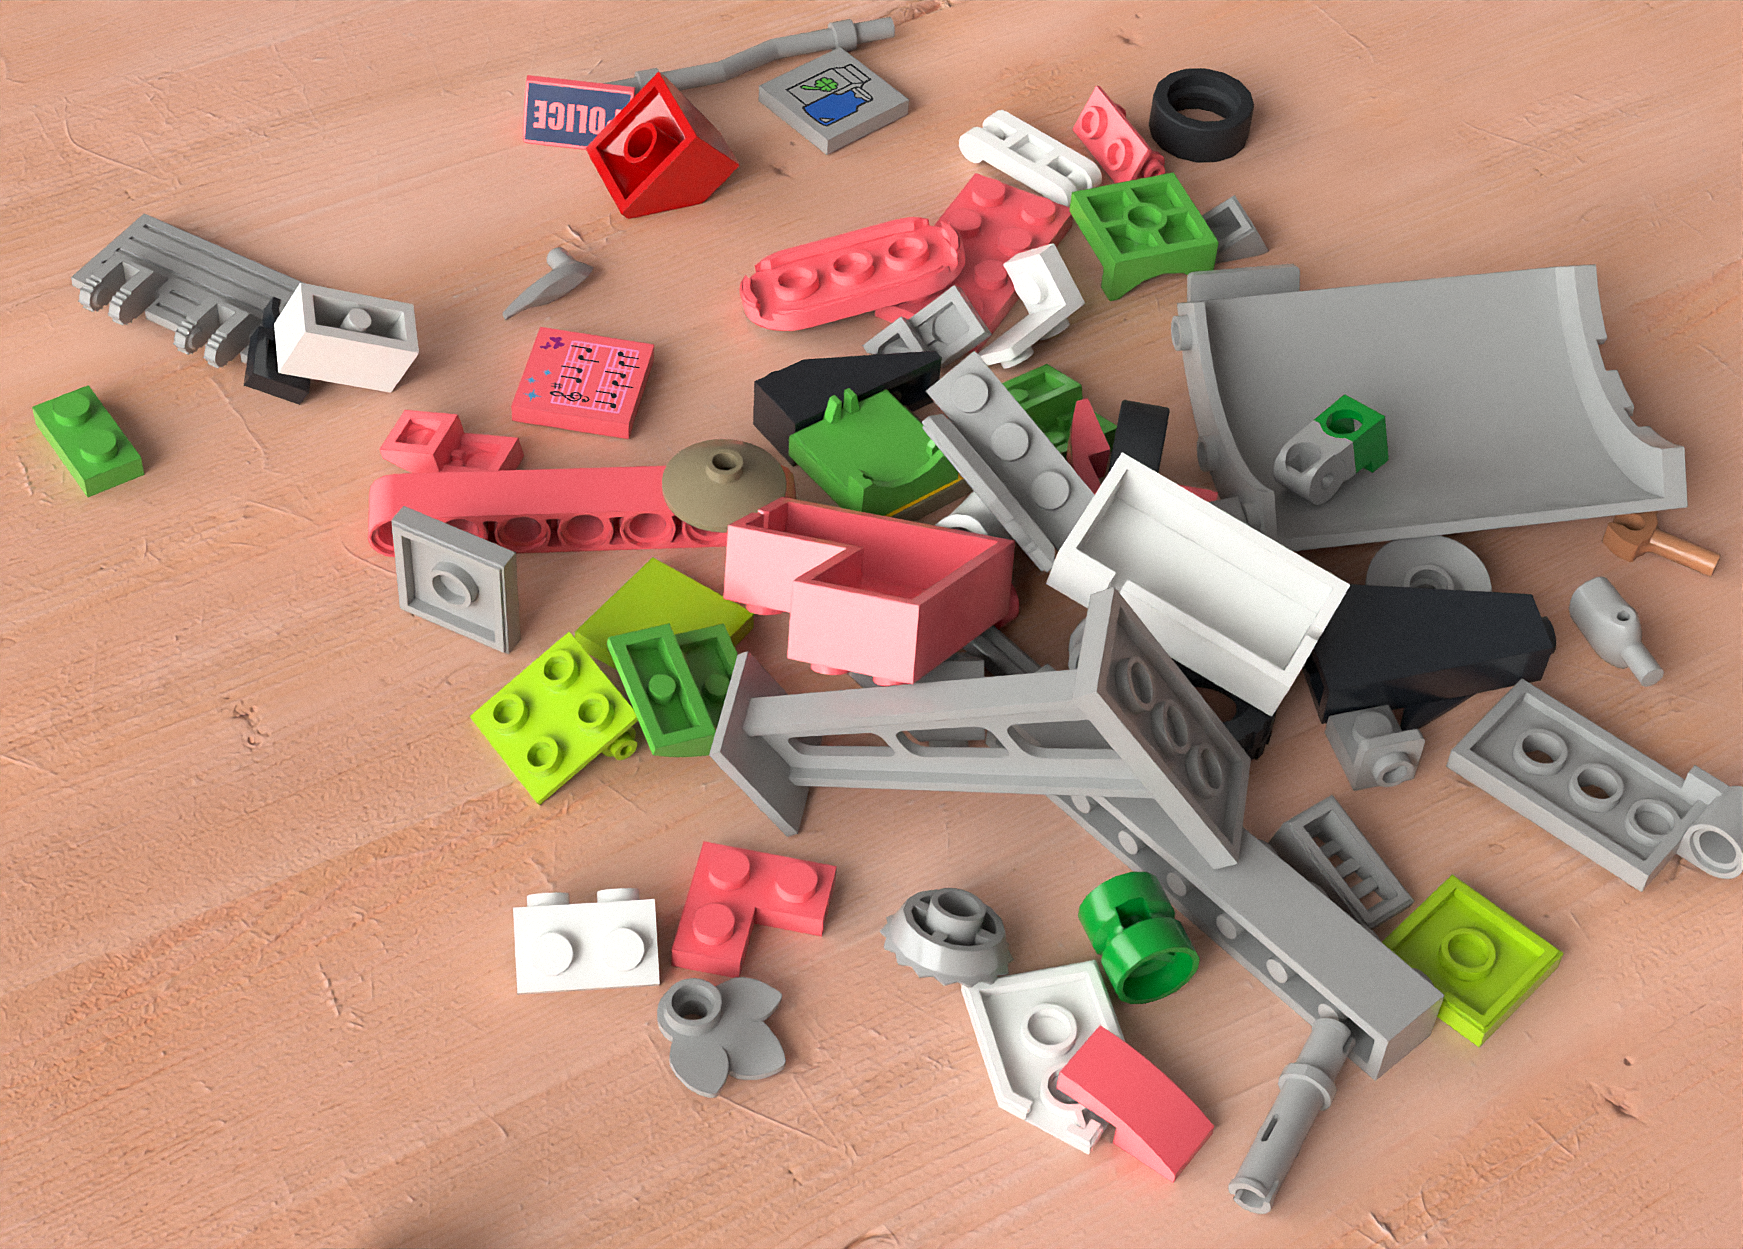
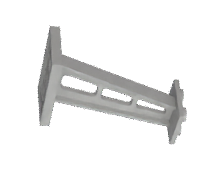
(1124, 684)

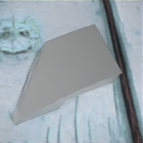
(944, 326)

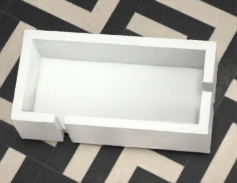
(1200, 582)

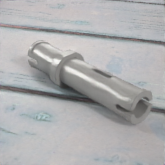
(1304, 1091)

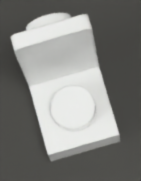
(1049, 298)

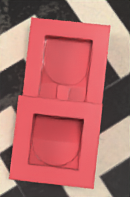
(438, 444)
(1087, 446)
(1145, 1106)

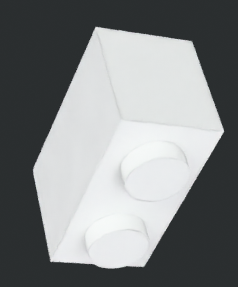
(346, 338)

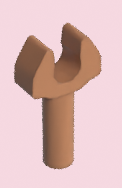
(1639, 533)

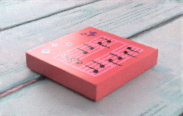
(583, 382)

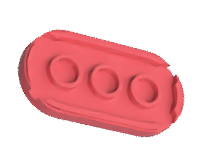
(852, 274)

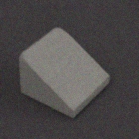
(1234, 232)

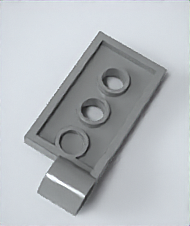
(1648, 806)

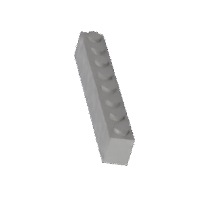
(1262, 916)

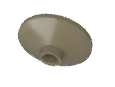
(721, 483)

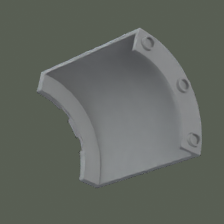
(1483, 394)

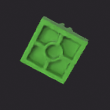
(1143, 231)
(871, 454)

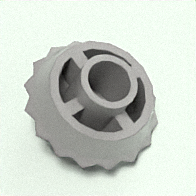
(948, 937)

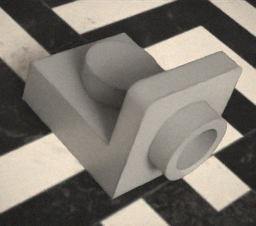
(1374, 747)

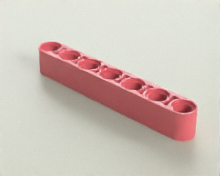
(544, 508)

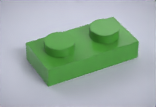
(88, 441)

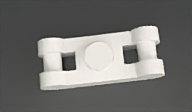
(1030, 157)

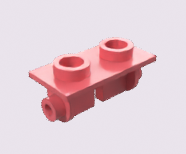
(1115, 141)

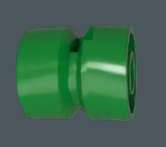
(1138, 937)

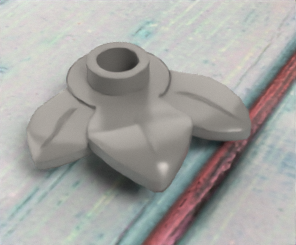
(727, 1038)

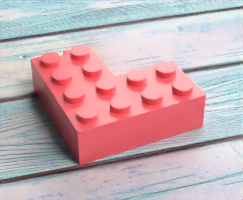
(867, 586)

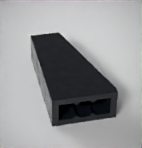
(1424, 647)

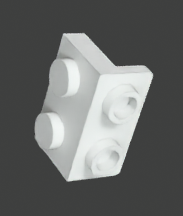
(585, 943)

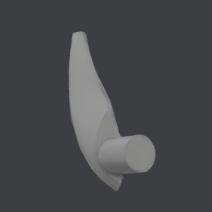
(564, 277)

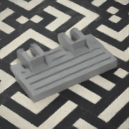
(183, 286)

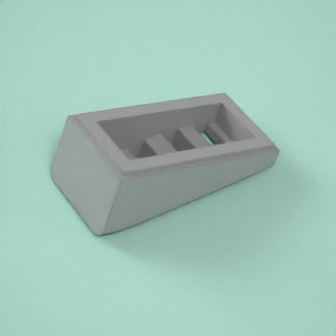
(1341, 837)

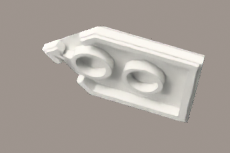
(1030, 1031)

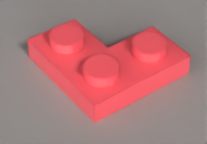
(741, 889)

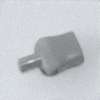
(1613, 629)

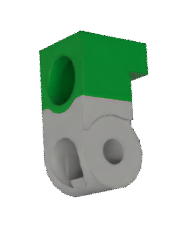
(1332, 451)

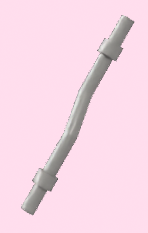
(838, 34)

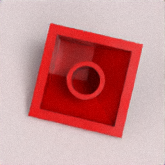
(660, 153)

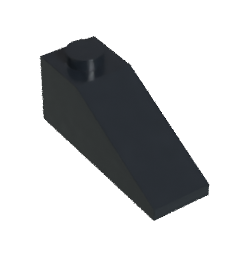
(800, 393)

